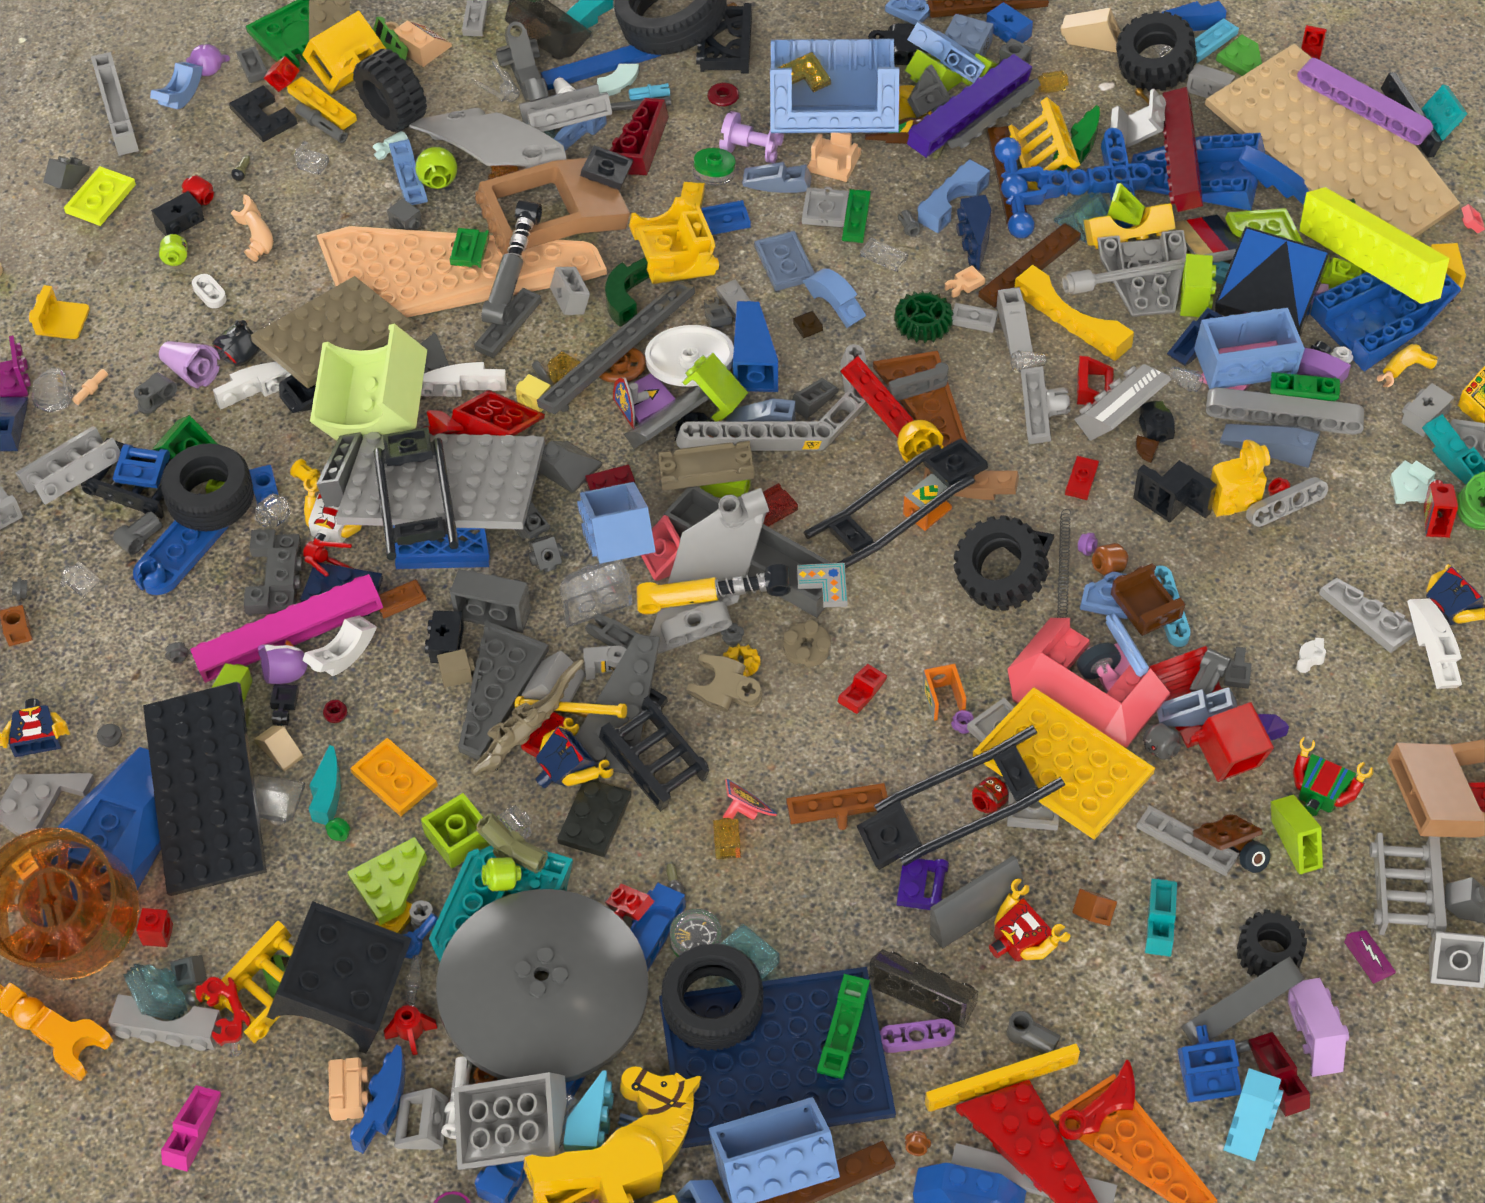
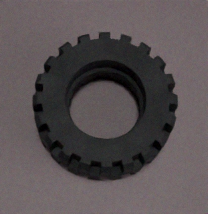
(1150, 31)
(390, 90)
(989, 537)

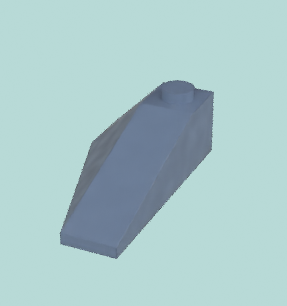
(1283, 442)

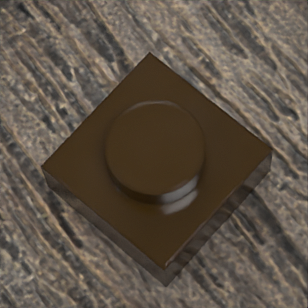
(808, 324)

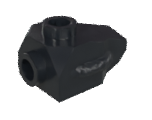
(1156, 421)

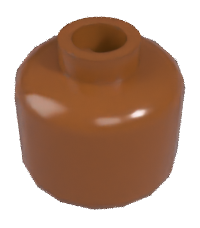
(1110, 559)

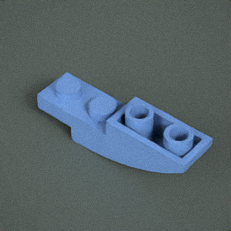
(947, 50)

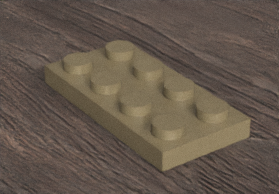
(324, 15)

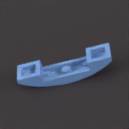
(570, 134)
(405, 169)

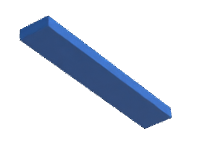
(595, 65)

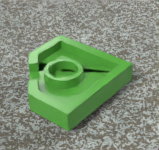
(1240, 55)

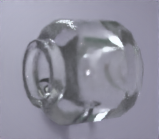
(272, 511)

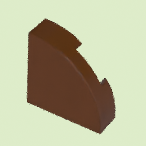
(1146, 448)

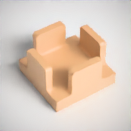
(834, 157)

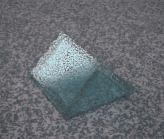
(1084, 208)

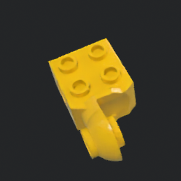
(1240, 479)

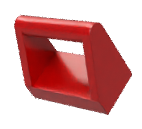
(1092, 367)

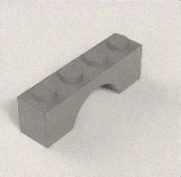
(190, 1030)

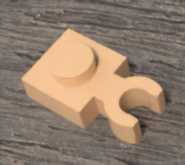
(966, 280)

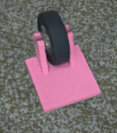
(1103, 662)

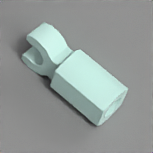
(383, 148)

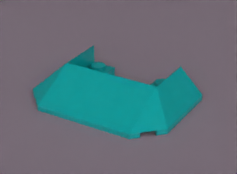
(471, 894)

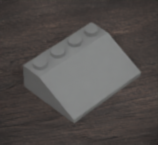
(509, 1119)

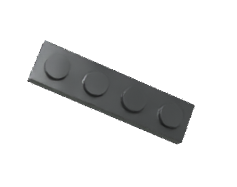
(498, 335)

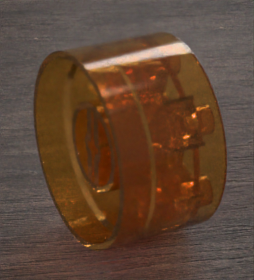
(66, 918)

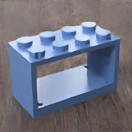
(1253, 364)
(616, 522)
(774, 1152)

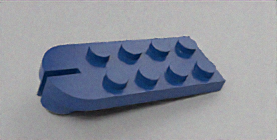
(172, 558)

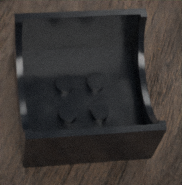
(341, 973)

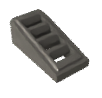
(812, 398)

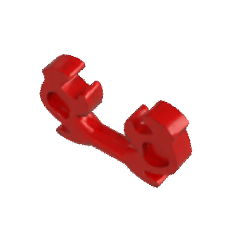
(230, 1030)

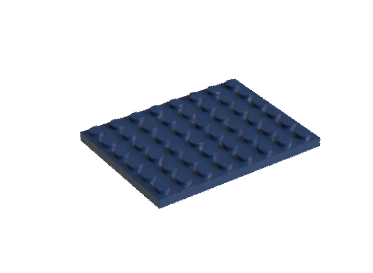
(782, 1057)

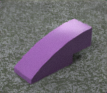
(1323, 365)

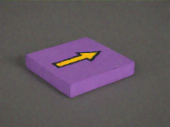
(658, 397)

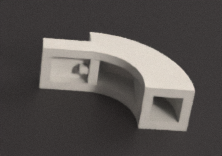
(344, 648)

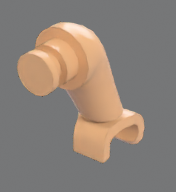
(261, 236)

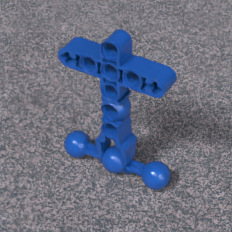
(1016, 188)

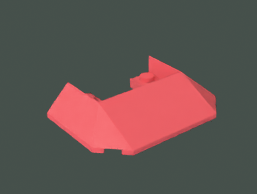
(1046, 667)

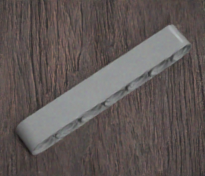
(1285, 410)

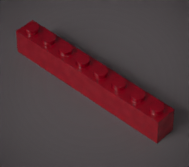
(1181, 151)

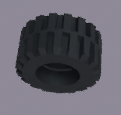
(1270, 927)

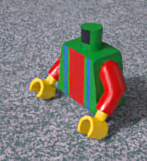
(1325, 783)

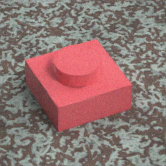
(1472, 219)

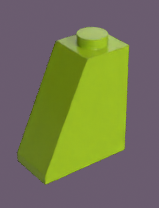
(1298, 833)

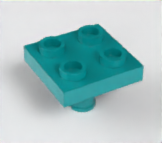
(1444, 111)

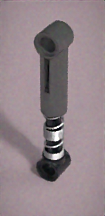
(496, 308)

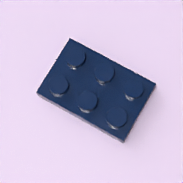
(338, 576)

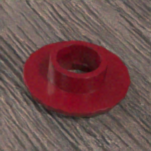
(723, 89)

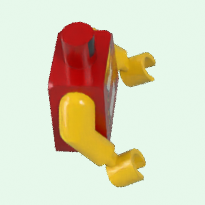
(1022, 930)

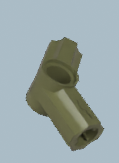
(511, 844)

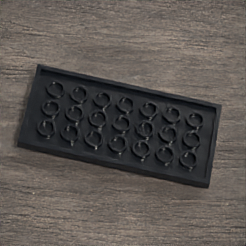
(204, 789)

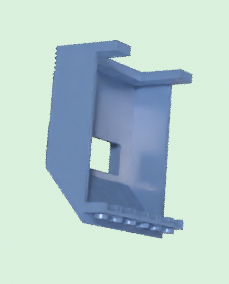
(861, 90)

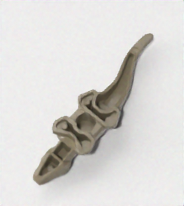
(523, 722)

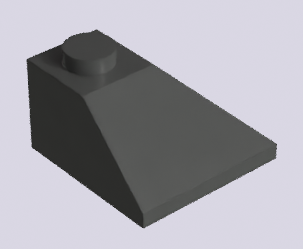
(567, 464)

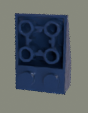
(974, 228)
(11, 421)

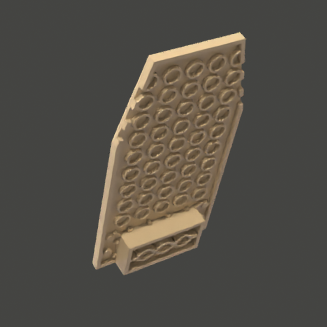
(1334, 145)

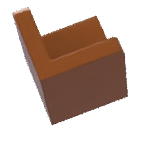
(1094, 907)

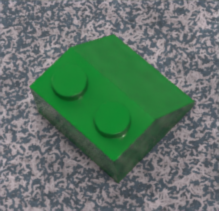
(182, 435)

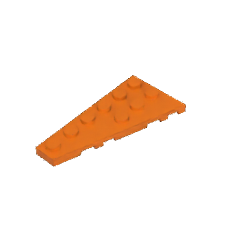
(1139, 1149)

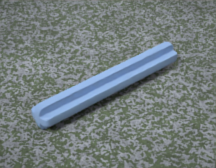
(1127, 645)

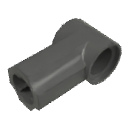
(132, 537)
(1211, 669)
(1033, 1035)

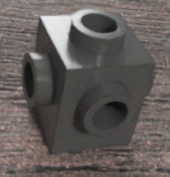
(539, 547)

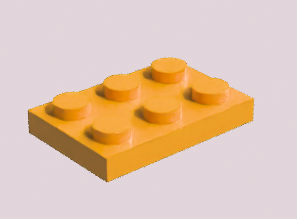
(394, 777)

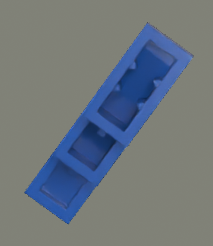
(1273, 172)

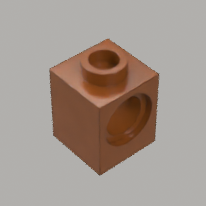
(15, 625)

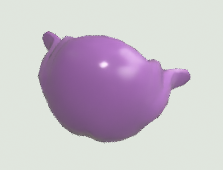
(208, 57)

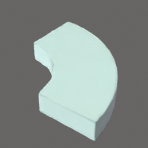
(619, 79)

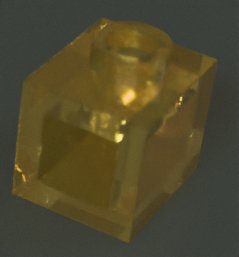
(726, 838)

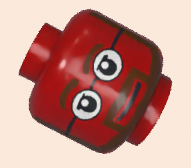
(990, 795)

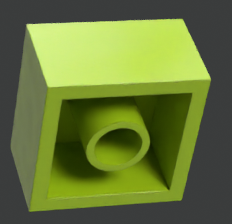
(1197, 285)
(454, 830)

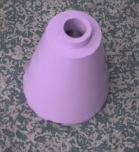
(191, 362)

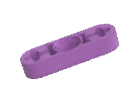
(923, 1026)

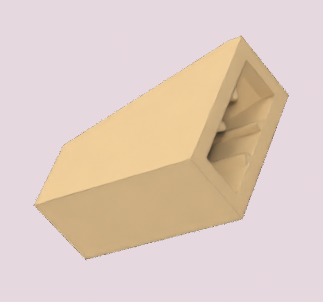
(1092, 29)

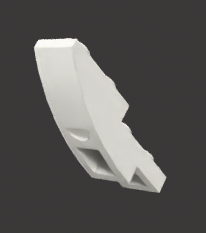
(452, 379)
(249, 382)
(1441, 646)

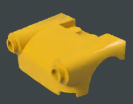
(676, 243)

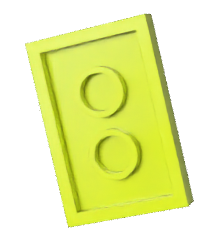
(100, 196)

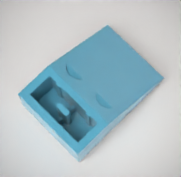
(589, 1119)

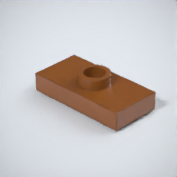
(401, 598)

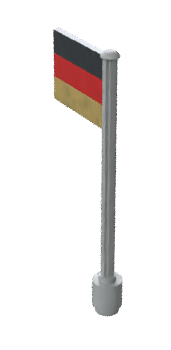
(1202, 236)

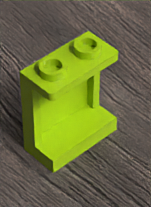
(717, 384)

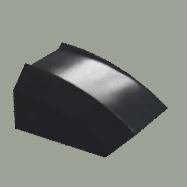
(296, 395)

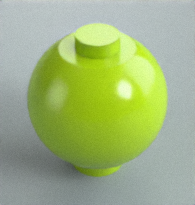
(436, 167)

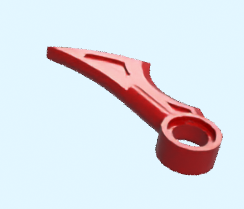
(1116, 1097)

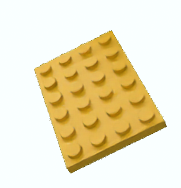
(1095, 768)

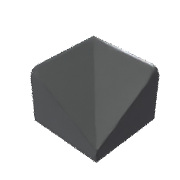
(189, 970)

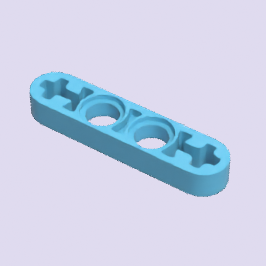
(1170, 629)

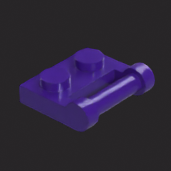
(913, 883)

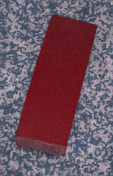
(1275, 1061)

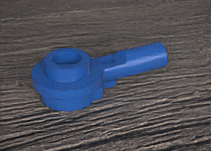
(417, 936)

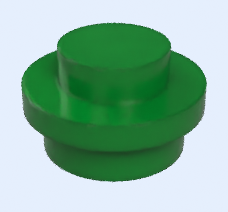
(337, 829)

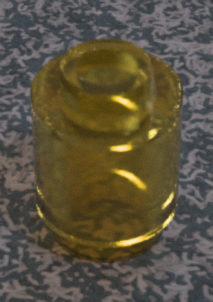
(1053, 81)

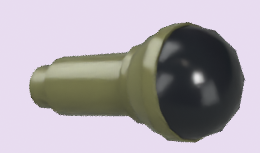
(238, 173)

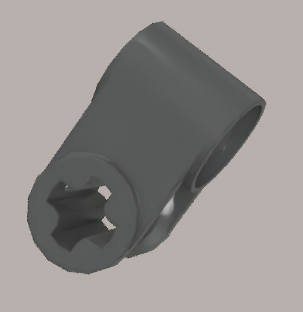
(154, 391)

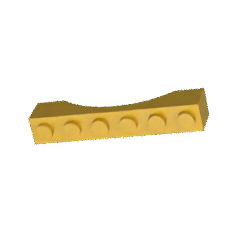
(1105, 335)

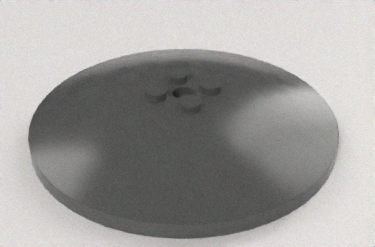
(555, 1025)

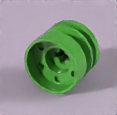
(1469, 502)

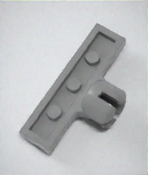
(1041, 404)

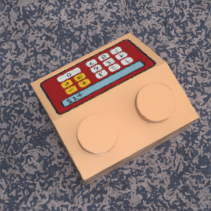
(421, 42)

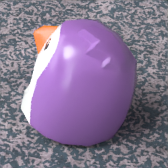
(281, 663)

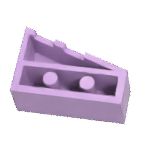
(1320, 1025)

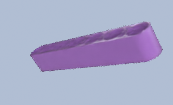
(1365, 101)

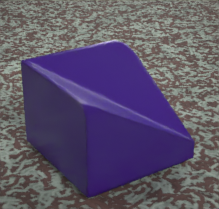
(1274, 726)

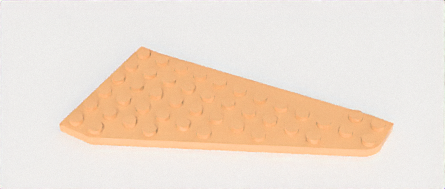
(415, 270)

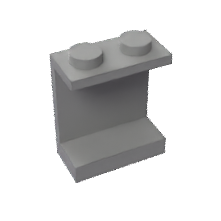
(1142, 123)

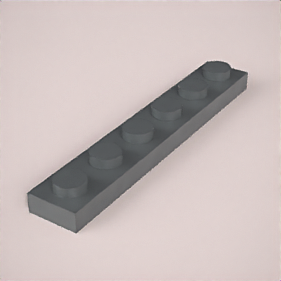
(997, 111)

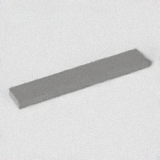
(992, 1162)

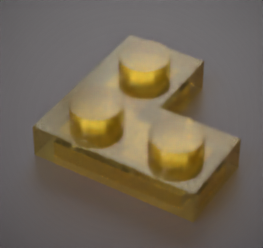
(810, 70)

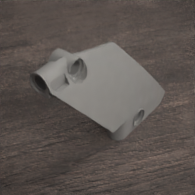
(493, 138)
(716, 548)

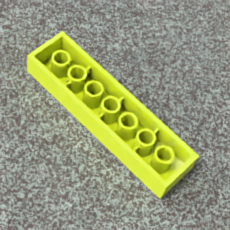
(1374, 245)

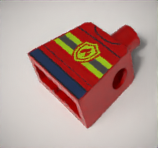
(1440, 498)

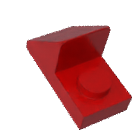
(442, 423)

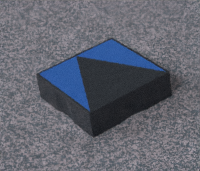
(1271, 275)

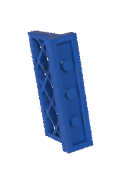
(439, 554)

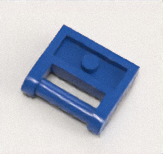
(140, 472)

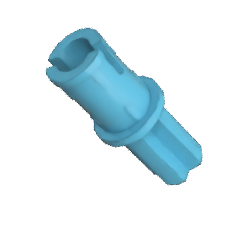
(649, 92)

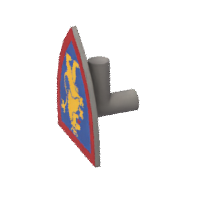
(626, 396)

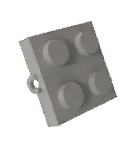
(825, 207)

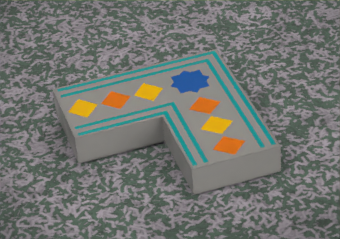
(829, 577)

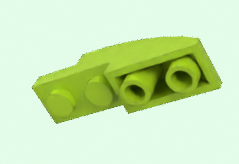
(1340, 271)

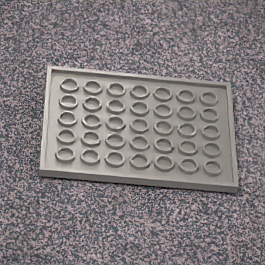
(487, 479)

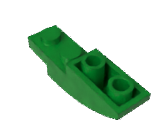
(1083, 135)

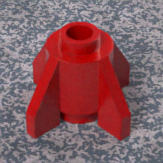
(409, 1025)

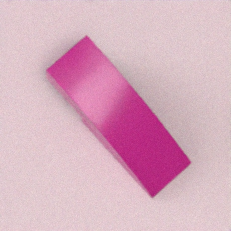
(190, 1128)

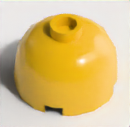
(918, 437)

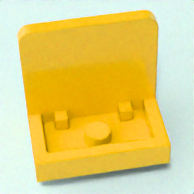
(57, 317)

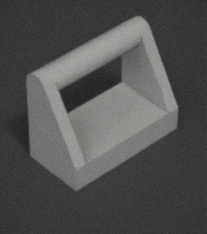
(431, 1121)

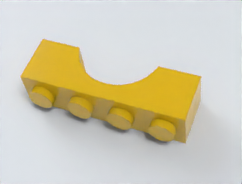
(1154, 220)

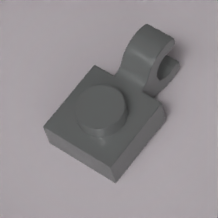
(1238, 671)

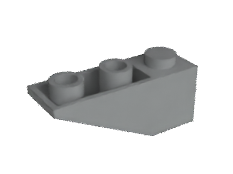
(1014, 320)

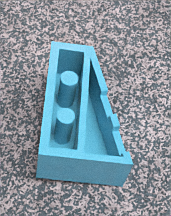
(1253, 1114)

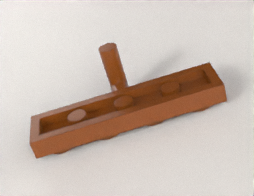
(835, 804)

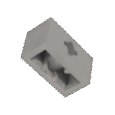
(569, 290)
(1426, 407)

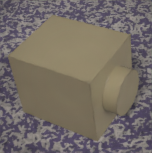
(455, 668)

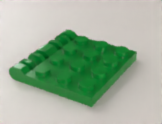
(283, 31)

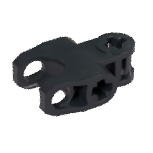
(902, 47)

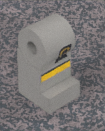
(601, 659)

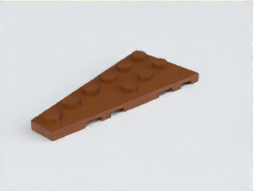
(933, 406)

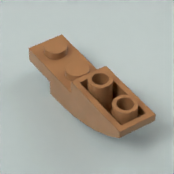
(988, 484)

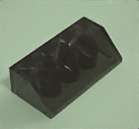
(549, 26)
(922, 987)

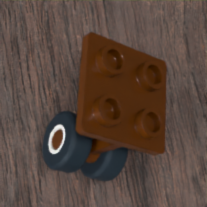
(1237, 835)

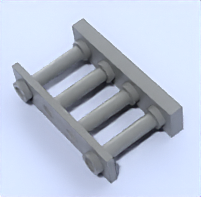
(566, 108)
(68, 465)
(1431, 874)

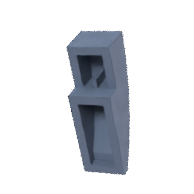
(778, 178)
(1195, 707)

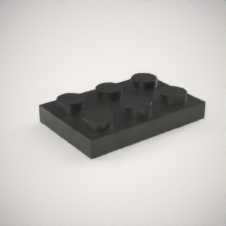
(594, 817)

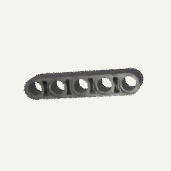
(1245, 1000)

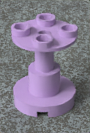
(743, 135)

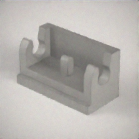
(1207, 81)

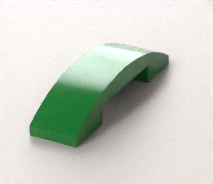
(843, 1026)

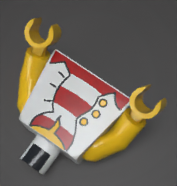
(323, 519)

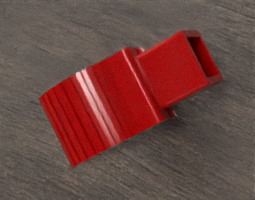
(1230, 740)

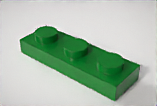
(856, 216)

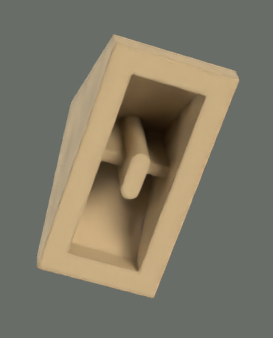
(279, 746)

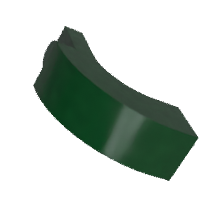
(619, 282)

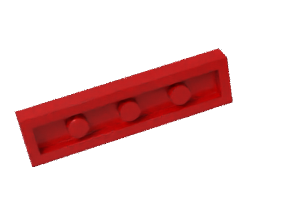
(876, 395)

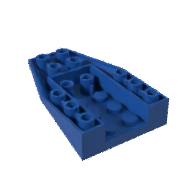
(1222, 175)
(1374, 316)
(120, 817)

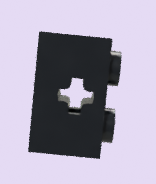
(178, 214)
(445, 633)

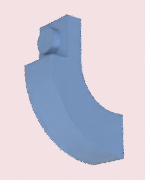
(181, 86)
(838, 293)

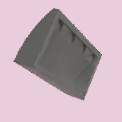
(666, 416)
(973, 903)

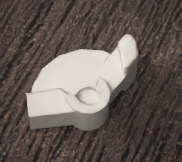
(1311, 654)

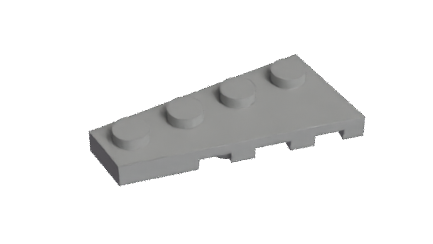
(1379, 623)

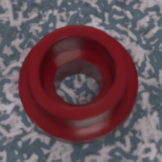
(335, 706)

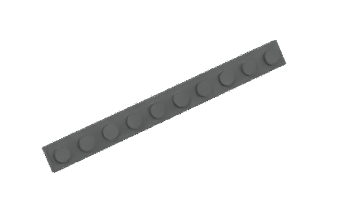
(615, 347)

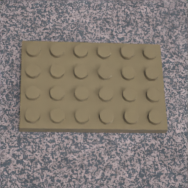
(344, 316)

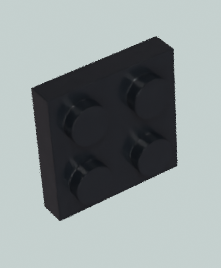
(606, 167)

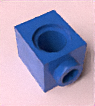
(263, 482)

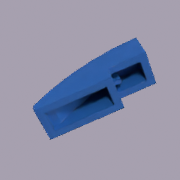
(1200, 16)

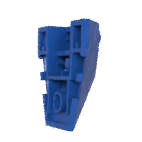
(964, 1185)

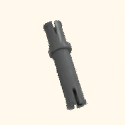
(316, 119)

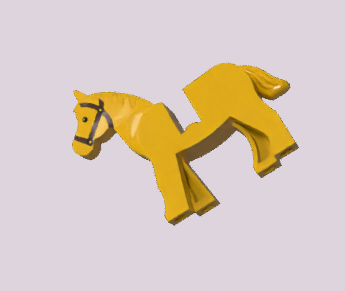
(632, 1157)

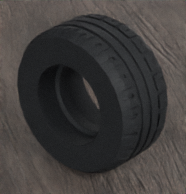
(213, 509)

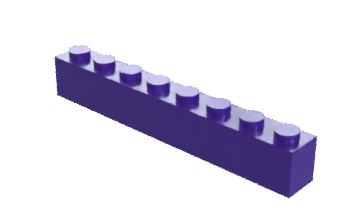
(968, 105)

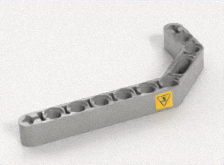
(696, 433)

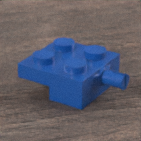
(1209, 1068)

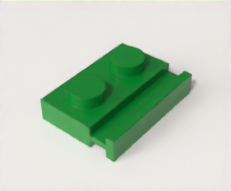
(469, 247)

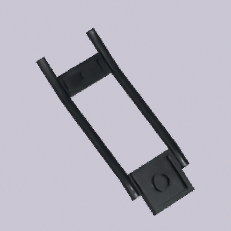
(407, 448)
(951, 465)
(892, 834)

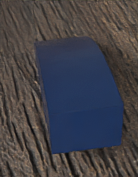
(1183, 349)

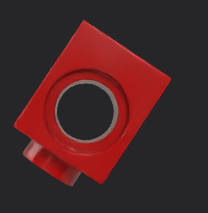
(281, 74)
(154, 927)

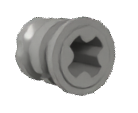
(416, 916)

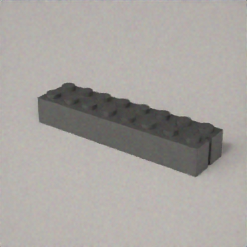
(771, 548)

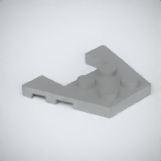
(34, 795)

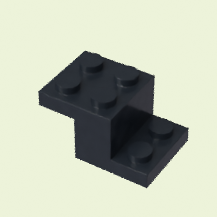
(1174, 491)

